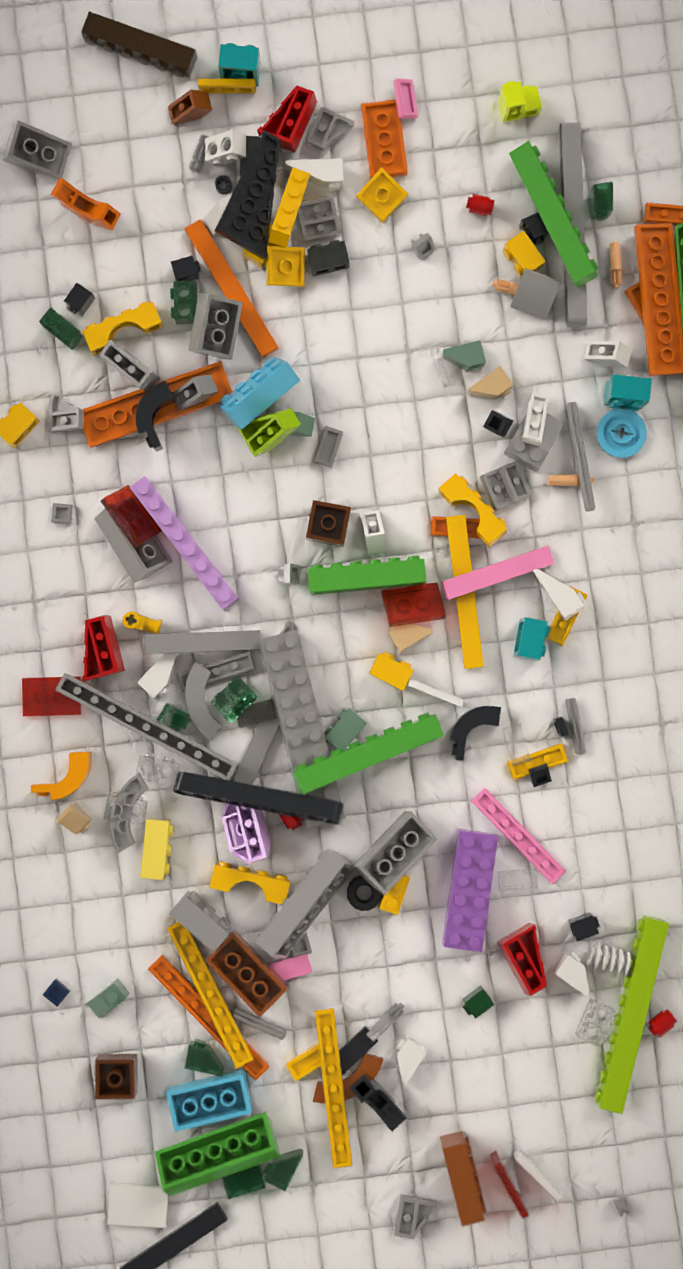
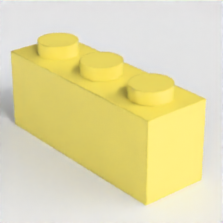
(156, 849)

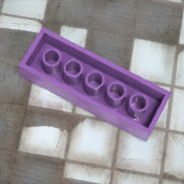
(469, 890)

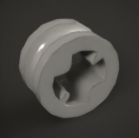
(621, 1206)

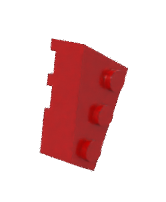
(291, 118)
(101, 649)
(524, 958)

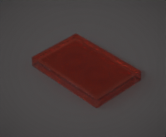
(131, 516)
(413, 604)
(42, 699)
(509, 1184)

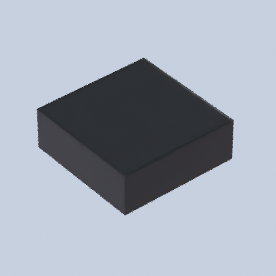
(560, 726)
(539, 775)

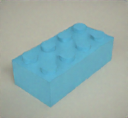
(258, 392)
(209, 1100)

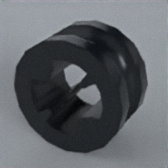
(219, 188)

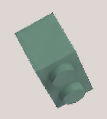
(345, 729)

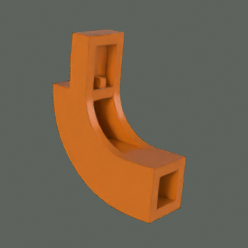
(93, 211)

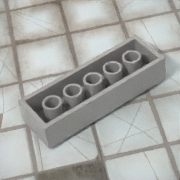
(304, 904)

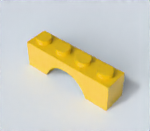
(289, 207)
(143, 317)
(457, 492)
(226, 876)

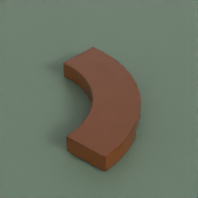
(369, 1065)

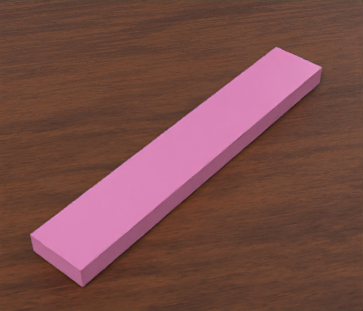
(497, 572)
(518, 836)

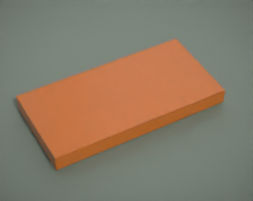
(384, 138)

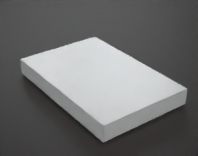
(137, 1205)

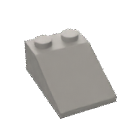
(36, 150)
(532, 455)

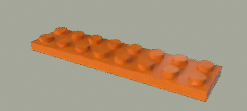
(660, 298)
(118, 415)

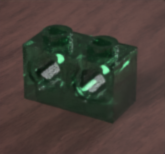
(180, 303)
(236, 702)

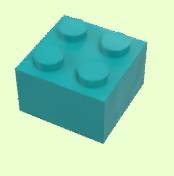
(239, 62)
(627, 392)
(531, 639)

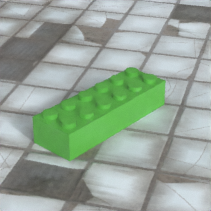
(366, 576)
(216, 1154)

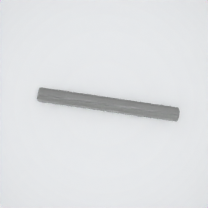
(580, 455)

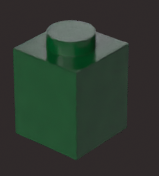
(477, 1002)

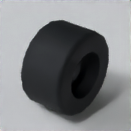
(362, 905)

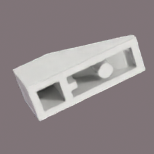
(324, 172)
(562, 596)
(159, 675)

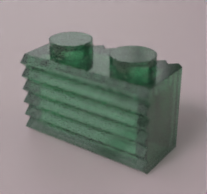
(61, 328)
(244, 1181)

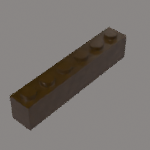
(139, 45)

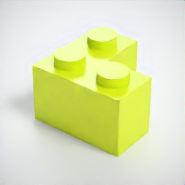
(518, 101)

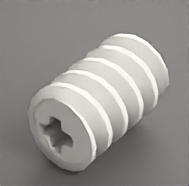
(609, 957)

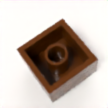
(328, 523)
(116, 1076)

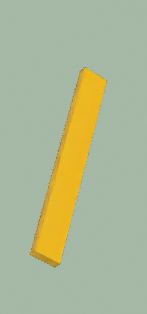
(465, 603)
(210, 994)
(333, 1088)

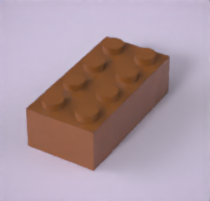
(247, 973)
(463, 1178)

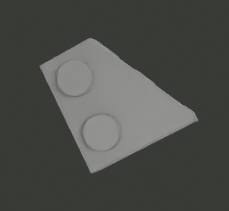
(328, 129)
(64, 415)
(412, 1214)

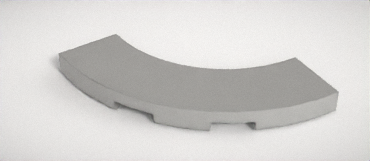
(196, 701)
(122, 810)

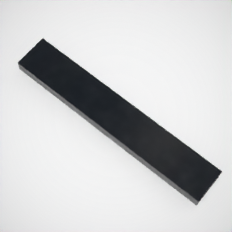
(178, 1239)

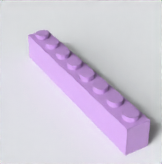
(184, 543)

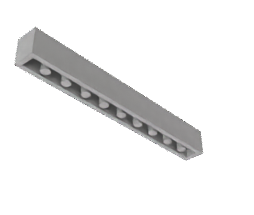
(146, 726)

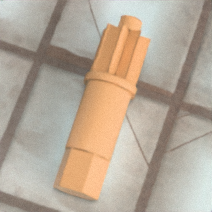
(615, 265)
(505, 286)
(565, 480)

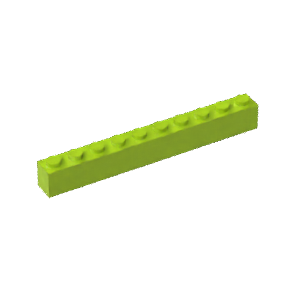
(632, 1014)

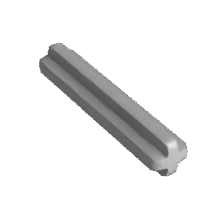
(575, 726)
(259, 1023)

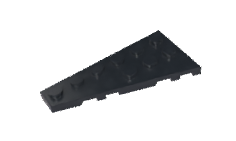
(251, 203)

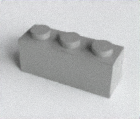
(129, 366)

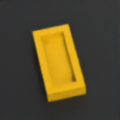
(304, 1063)

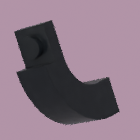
(148, 407)
(466, 722)
(373, 1094)

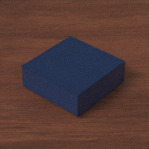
(56, 992)

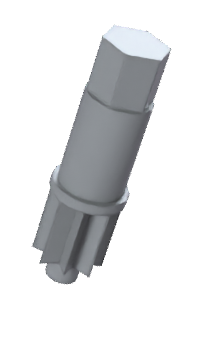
(389, 1018)

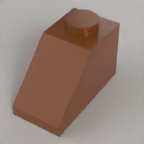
(190, 107)

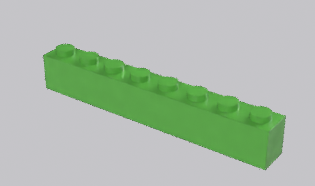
(553, 214)
(366, 754)

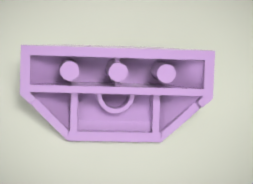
(246, 833)

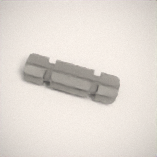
(198, 155)

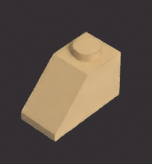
(492, 385)
(407, 635)
(75, 819)

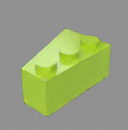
(269, 430)

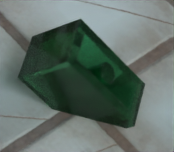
(601, 201)
(174, 717)
(203, 1058)
(282, 1169)

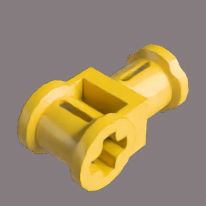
(142, 623)

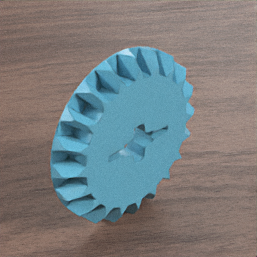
(630, 423)

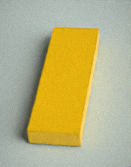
(227, 86)
(560, 628)
(551, 756)

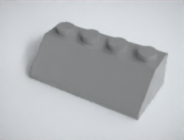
(138, 561)
(395, 852)

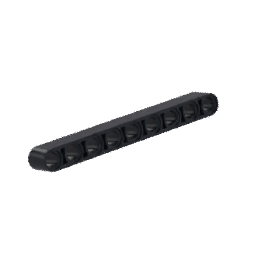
(258, 798)

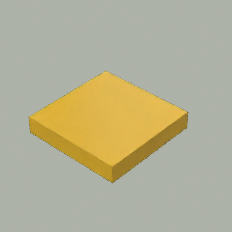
(381, 195)
(285, 266)

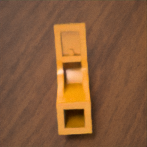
(78, 772)

